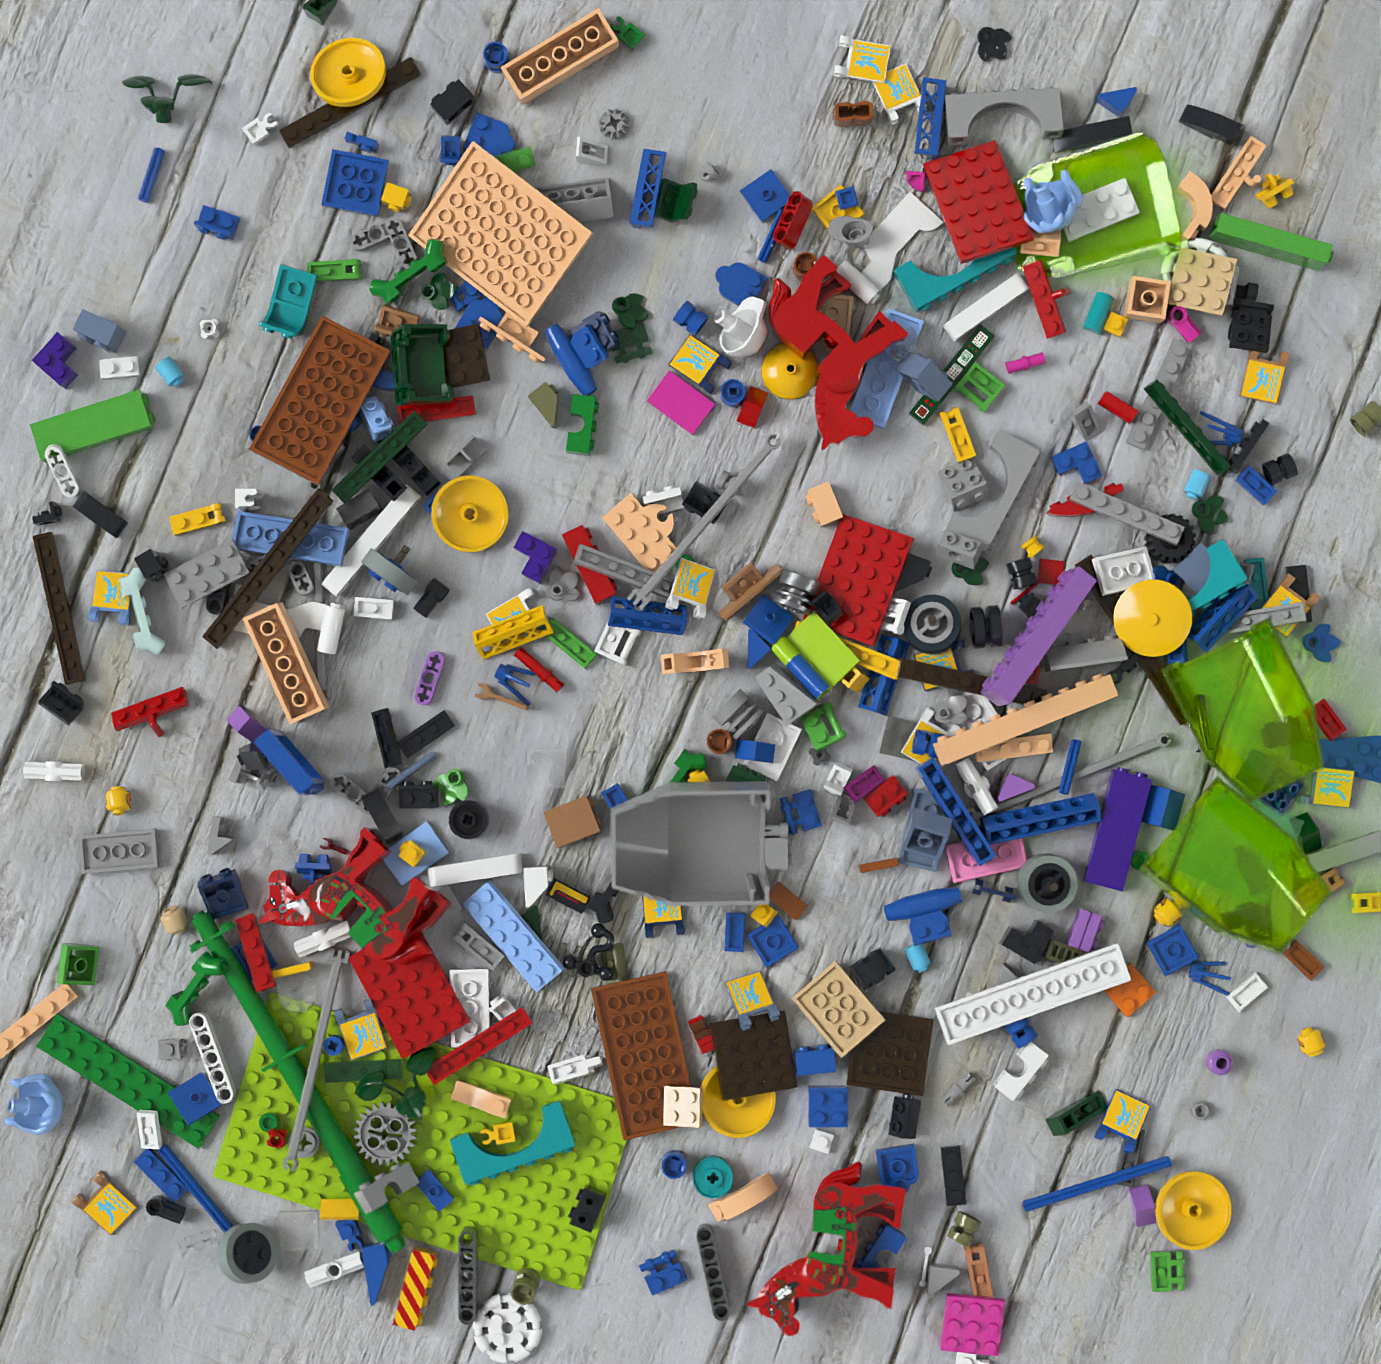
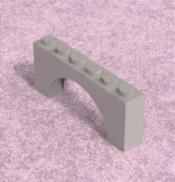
(1039, 105)
(1017, 461)

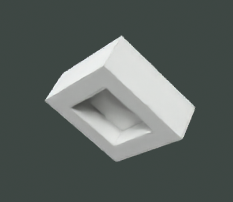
(821, 1141)

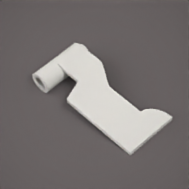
(884, 245)
(309, 615)

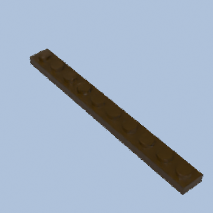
(268, 568)
(1150, 665)

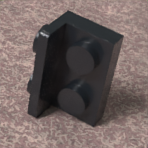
(418, 795)

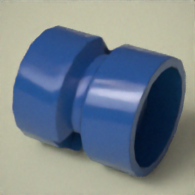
(495, 56)
(690, 318)
(732, 393)
(924, 742)
(1023, 1038)
(674, 1164)

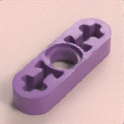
(439, 666)

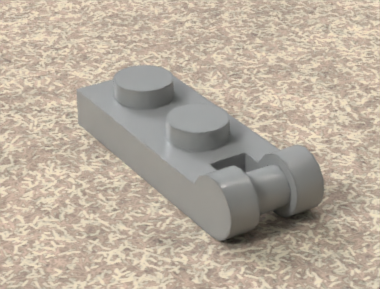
(479, 946)

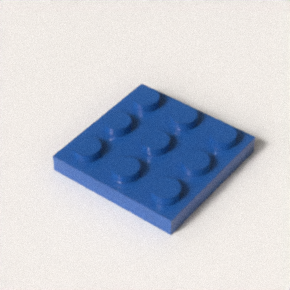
(355, 183)

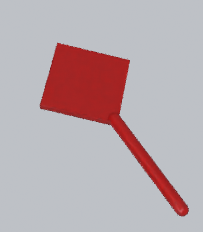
(1048, 574)

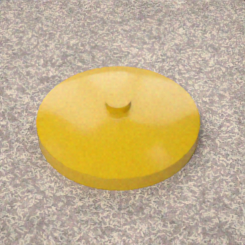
(348, 72)
(469, 513)
(1153, 617)
(736, 1116)
(1193, 1210)

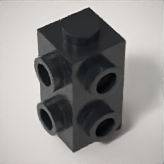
(904, 1117)

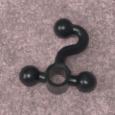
(605, 972)

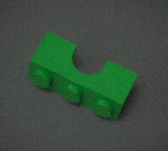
(580, 442)

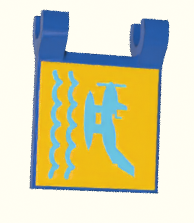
(1124, 1118)

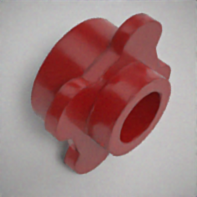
(276, 1143)

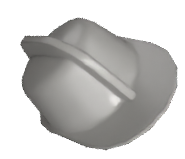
(851, 231)

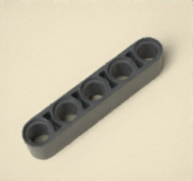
(713, 1281)
(464, 1283)

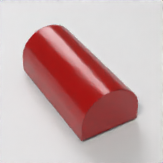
(1117, 407)

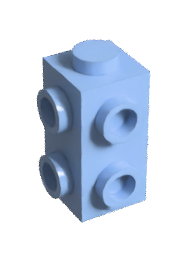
(375, 419)

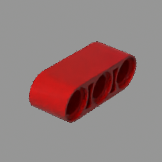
(792, 220)

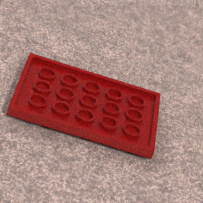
(978, 202)
(862, 576)
(411, 999)

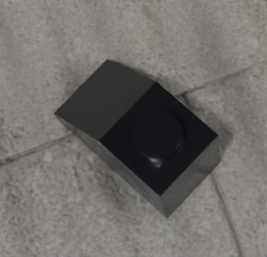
(913, 572)

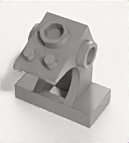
(268, 777)

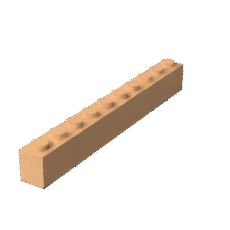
(1025, 719)

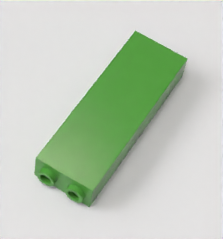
(1271, 242)
(94, 424)

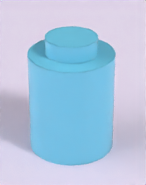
(170, 372)
(1196, 484)
(918, 957)

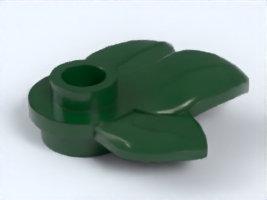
(441, 292)
(632, 309)
(1212, 513)
(971, 576)

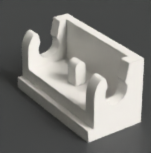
(245, 499)

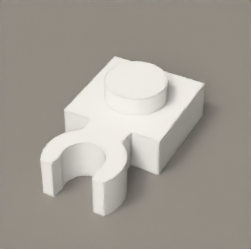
(257, 130)

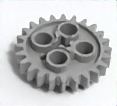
(383, 1150)

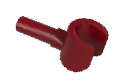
(332, 846)

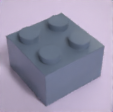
(98, 330)
(924, 376)
(927, 834)

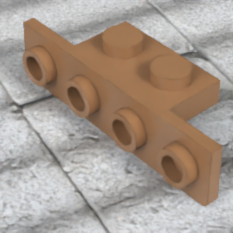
(745, 586)

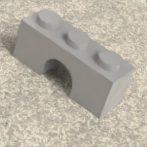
(372, 1194)

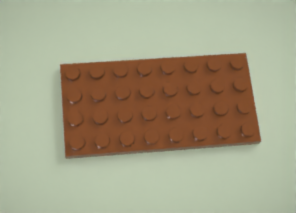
(319, 400)
(640, 1049)

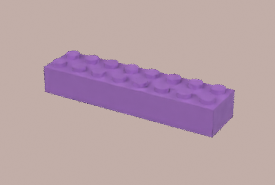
(1038, 636)

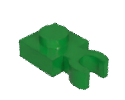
(628, 34)

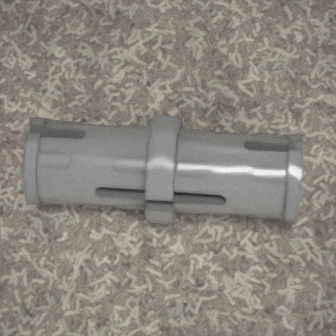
(957, 1089)

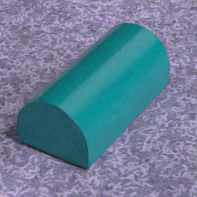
(1098, 312)

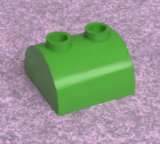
(77, 964)

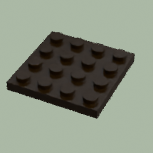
(893, 1055)
(753, 1059)

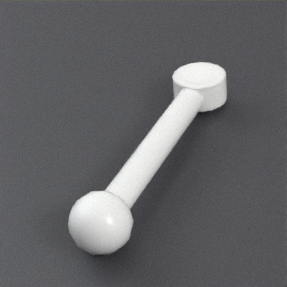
(927, 1250)

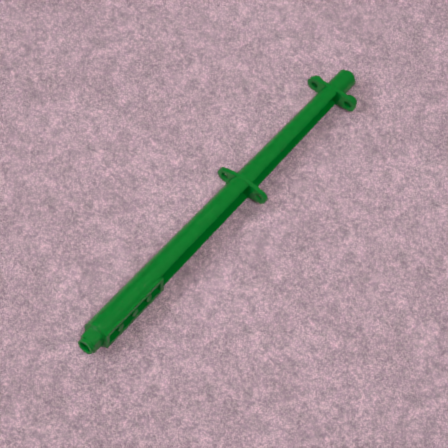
(351, 1168)

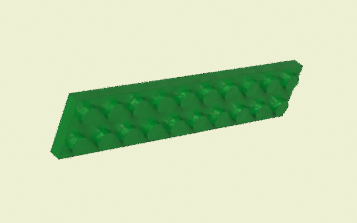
(120, 1077)

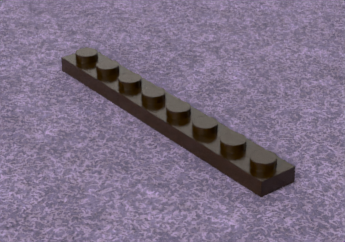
(330, 114)
(59, 608)
(958, 680)

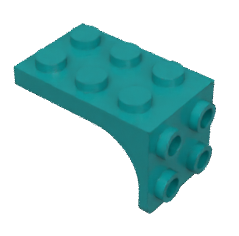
(290, 302)

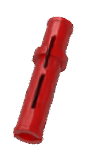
(542, 672)

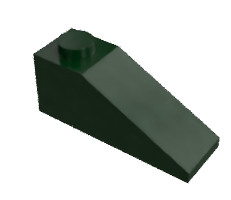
(1076, 1114)

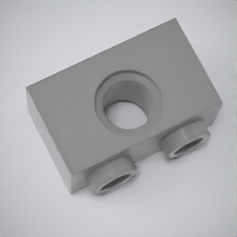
(959, 549)

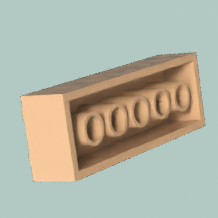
(560, 56)
(286, 662)

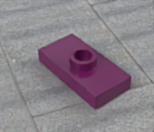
(864, 784)

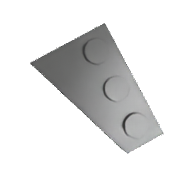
(786, 694)

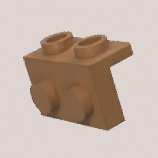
(392, 318)

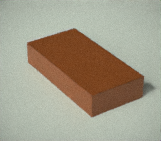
(877, 865)
(787, 900)
(1303, 960)

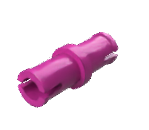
(1025, 363)

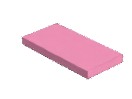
(1009, 856)

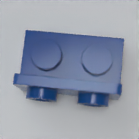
(217, 222)

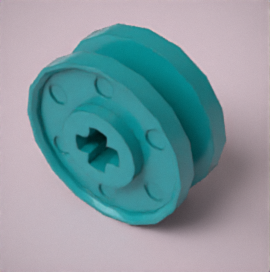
(719, 1185)

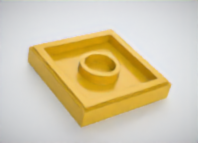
(828, 209)

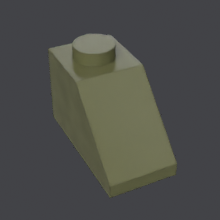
(546, 402)

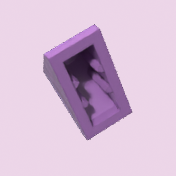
(246, 724)
(1013, 786)
(1142, 1205)

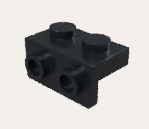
(700, 500)
(62, 703)

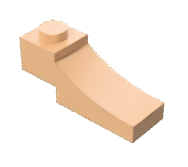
(481, 1098)

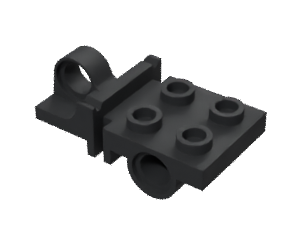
(1250, 320)

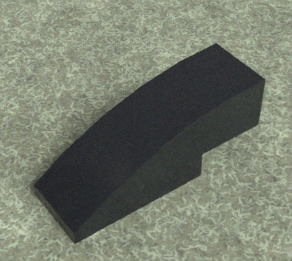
(1210, 123)

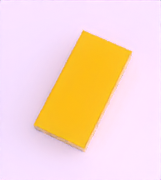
(292, 969)
(338, 1209)

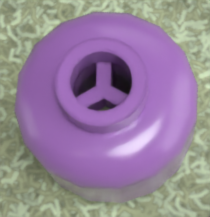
(1225, 1064)

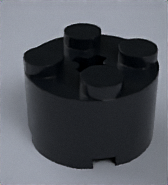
(458, 815)
(872, 968)

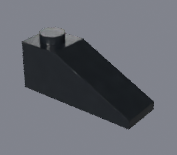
(252, 757)

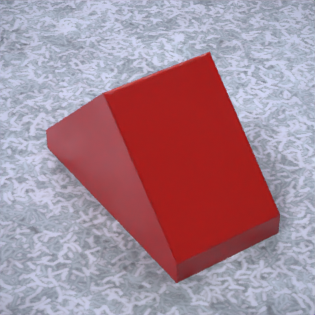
(752, 407)

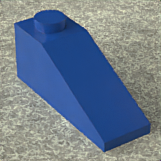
(376, 1261)

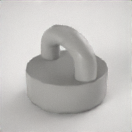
(712, 172)

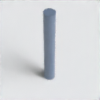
(411, 770)

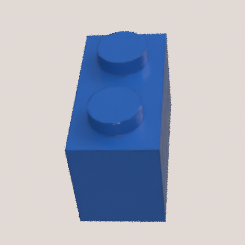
(815, 1060)

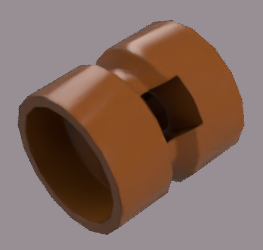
(803, 263)
(719, 741)

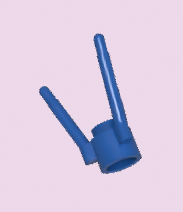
(1231, 433)
(505, 673)
(1197, 972)

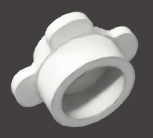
(205, 324)

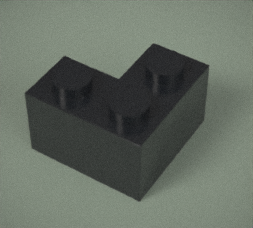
(1028, 946)

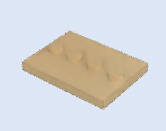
(838, 1009)

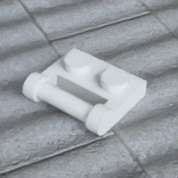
(897, 610)
(610, 640)

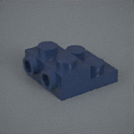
(600, 323)
(222, 893)

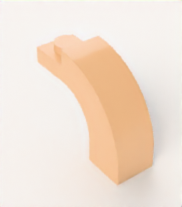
(1201, 201)
(695, 661)
(744, 1198)

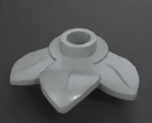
(565, 583)
(953, 706)

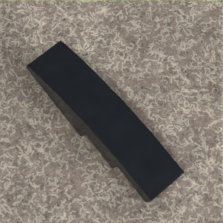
(1092, 134)
(416, 470)

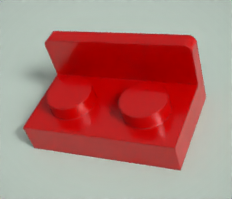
(886, 796)

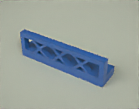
(935, 117)
(643, 187)
(1223, 616)
(647, 619)
(884, 691)

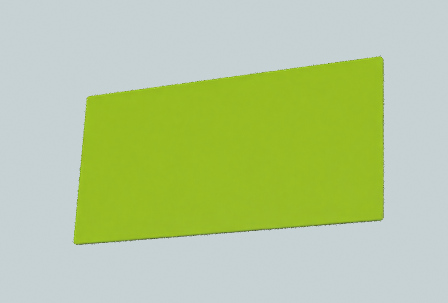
(517, 1214)

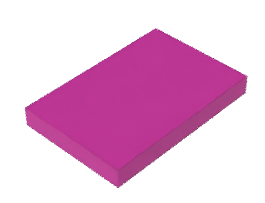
(680, 402)

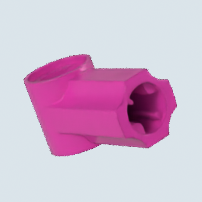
(1185, 325)

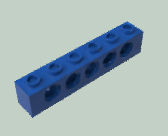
(954, 808)
(1041, 819)

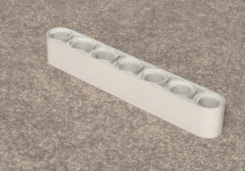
(372, 538)

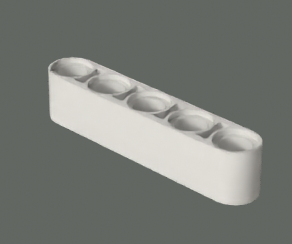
(986, 307)
(475, 870)
(212, 1067)

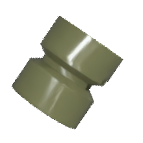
(1365, 421)
(966, 1222)
(525, 1286)

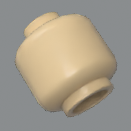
(174, 920)

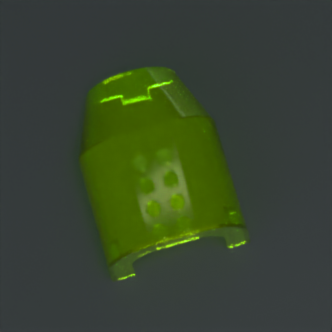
(1249, 712)
(1238, 871)

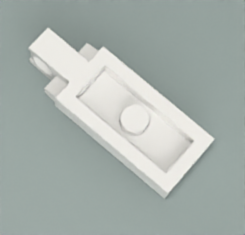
(573, 1068)

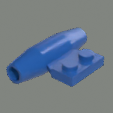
(577, 355)
(926, 913)

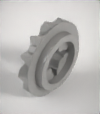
(609, 131)
(310, 1149)

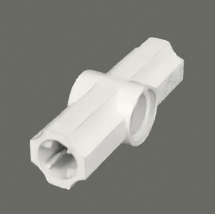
(54, 771)
(976, 786)
(322, 939)
(323, 1272)

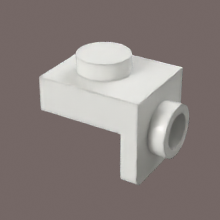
(837, 779)
(501, 1007)

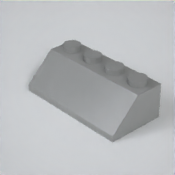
(582, 199)
(1084, 654)

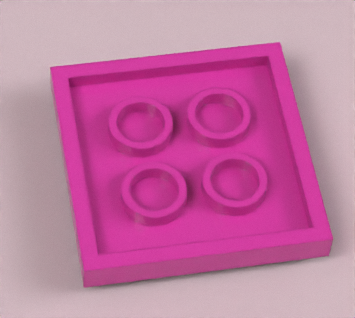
(972, 1324)

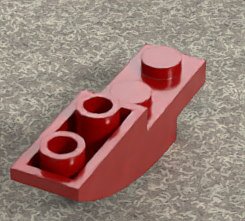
(1071, 509)

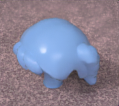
(1051, 204)
(38, 1104)

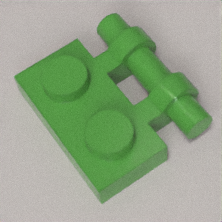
(1161, 1271)

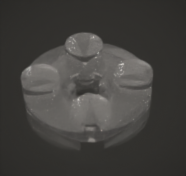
(291, 984)

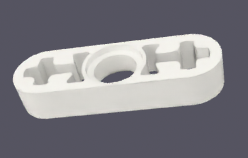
(61, 456)

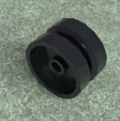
(985, 626)

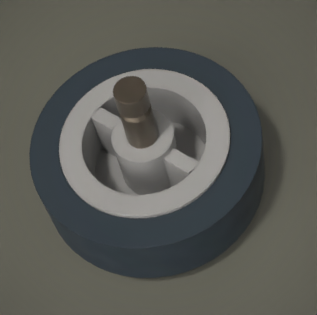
(932, 624)

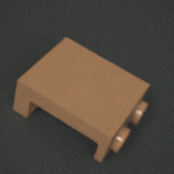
(573, 821)

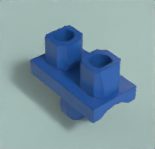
(313, 871)

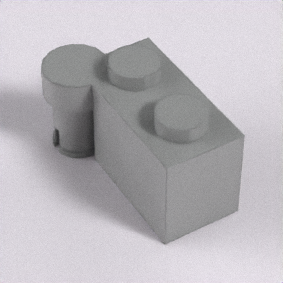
(776, 846)

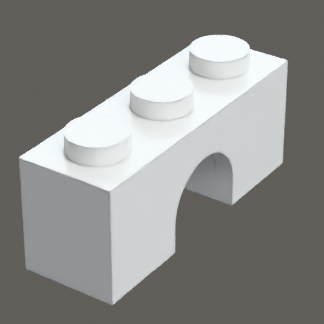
(1013, 1085)

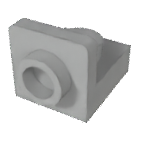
(171, 1049)

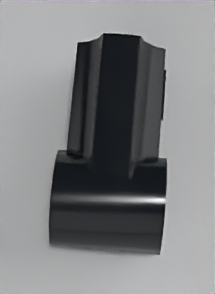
(434, 594)
(168, 1209)

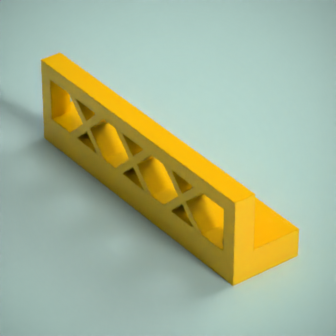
(509, 629)

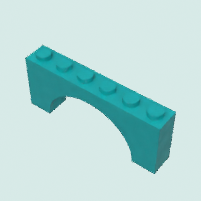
(925, 289)
(1224, 575)
(479, 1163)

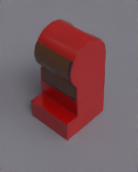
(701, 1033)

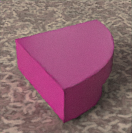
(916, 180)

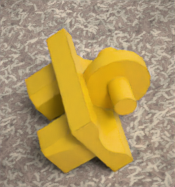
(1282, 186)

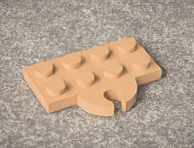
(643, 531)

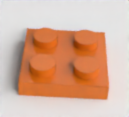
(1131, 994)

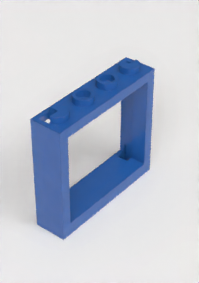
(290, 762)

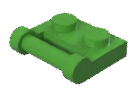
(984, 382)
(817, 730)

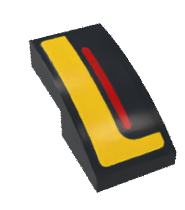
(568, 895)

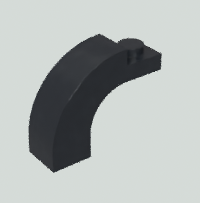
(384, 478)

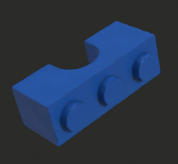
(887, 1239)

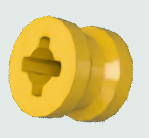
(1032, 546)

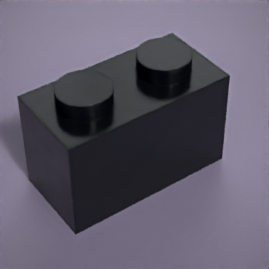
(452, 101)
(152, 565)
(587, 1209)

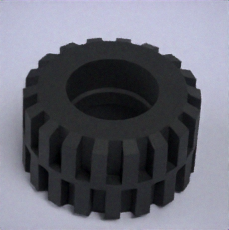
(1185, 545)

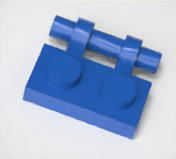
(806, 811)
(665, 1277)

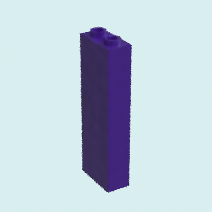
(1118, 829)

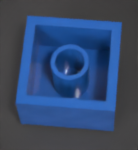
(827, 1106)

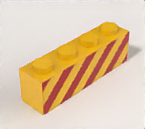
(414, 1289)

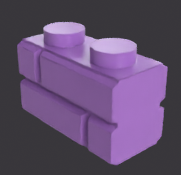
(1085, 930)

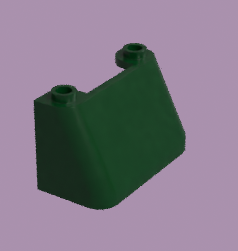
(420, 364)

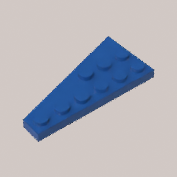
(1356, 754)

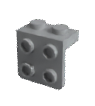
(964, 484)

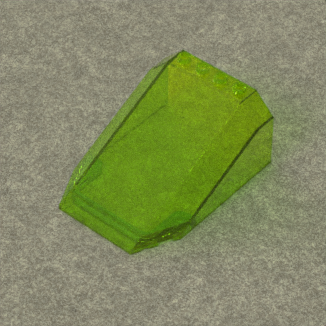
(1141, 237)

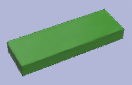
(571, 644)

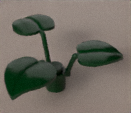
(162, 105)
(414, 1098)

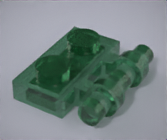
(629, 338)

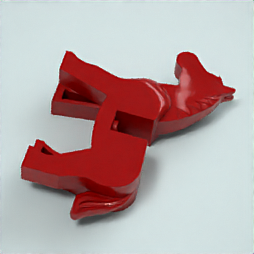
(802, 325)

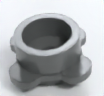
(818, 759)

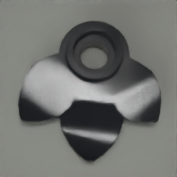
(995, 45)

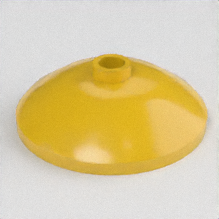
(785, 383)

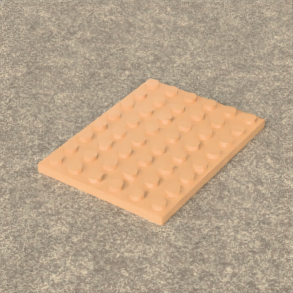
(501, 233)

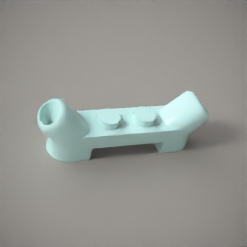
(144, 639)

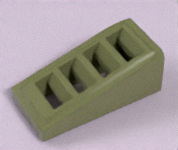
(1050, 947)

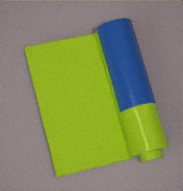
(815, 655)

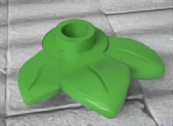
(450, 789)

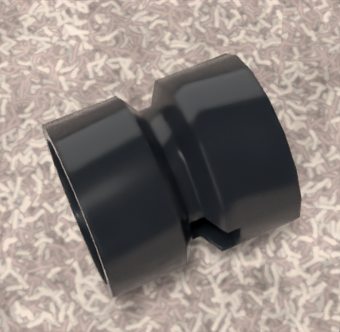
(1281, 468)
(1021, 573)

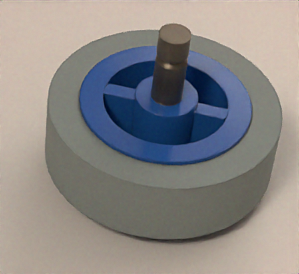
(390, 570)

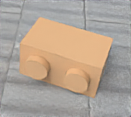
(824, 504)

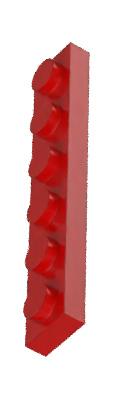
(479, 1045)

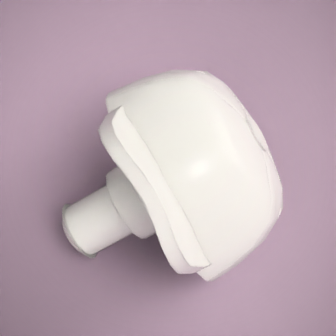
(744, 329)

